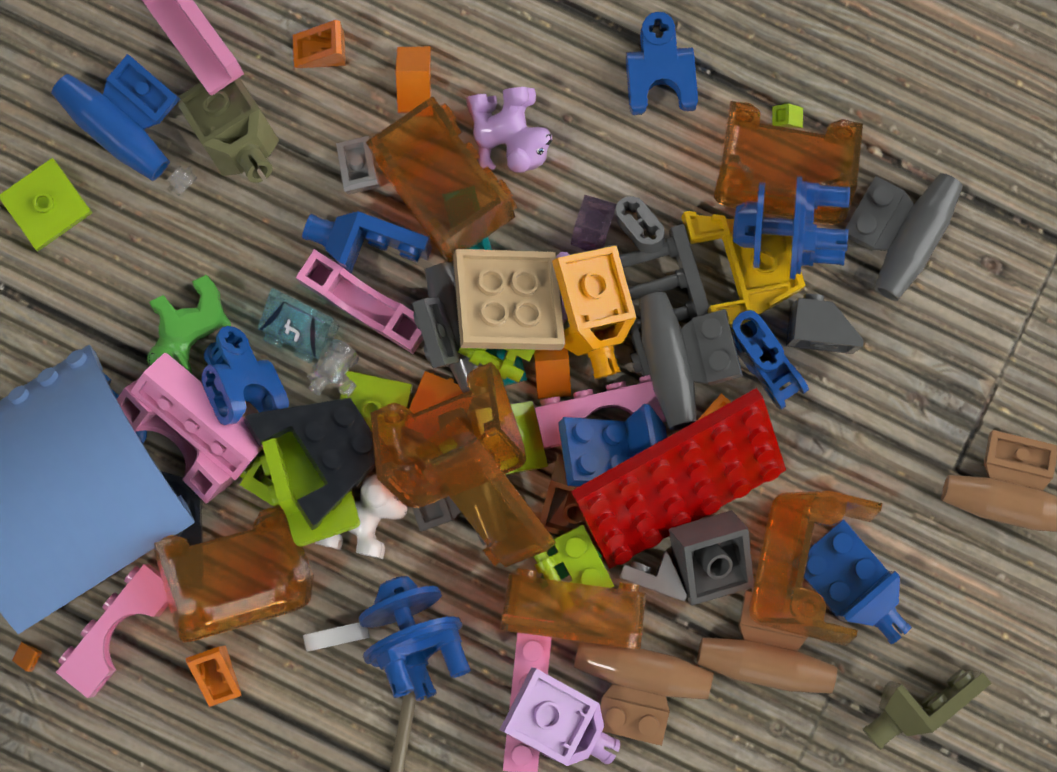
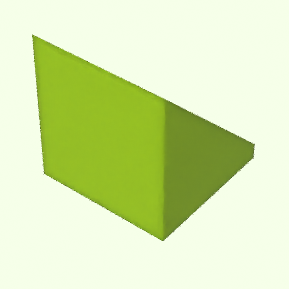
(787, 116)

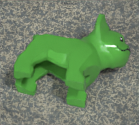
(186, 326)

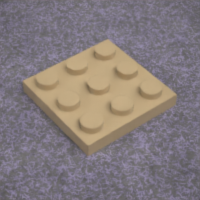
(508, 300)

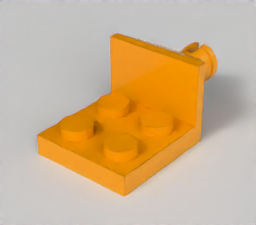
(595, 305)

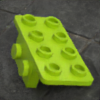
(295, 478)

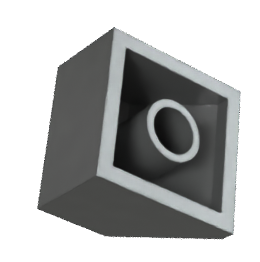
(821, 327)
(712, 557)

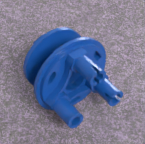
(808, 242)
(408, 650)

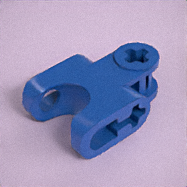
(660, 64)
(771, 373)
(238, 377)

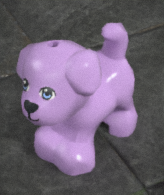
(525, 145)

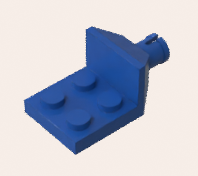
(346, 236)
(599, 445)
(855, 582)

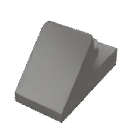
(357, 166)
(664, 582)

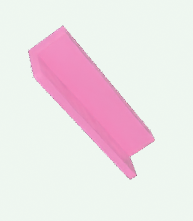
(196, 42)
(184, 406)

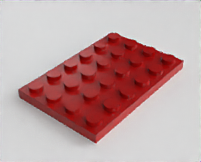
(681, 478)

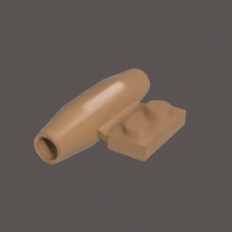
(1015, 484)
(766, 658)
(640, 686)

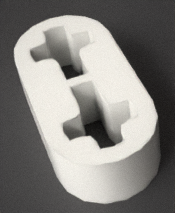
(335, 636)

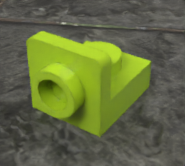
(253, 485)

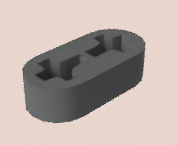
(645, 220)

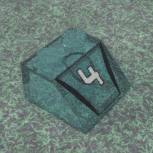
(296, 326)

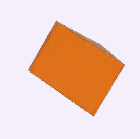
(26, 657)

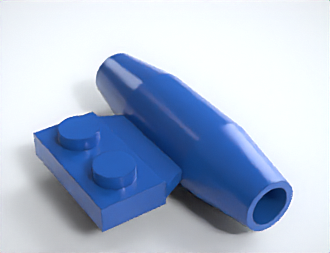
(121, 114)

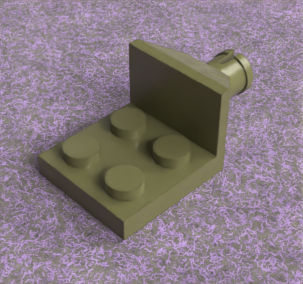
(230, 129)
(905, 716)

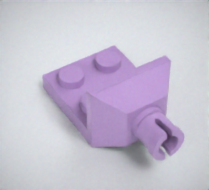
(558, 721)

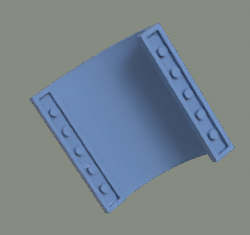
(73, 490)

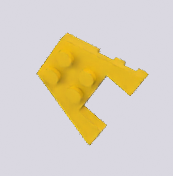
(756, 287)

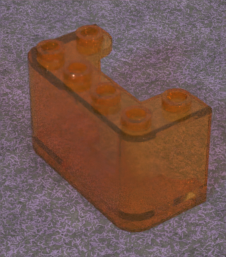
(441, 178)

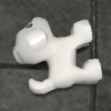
(374, 504)

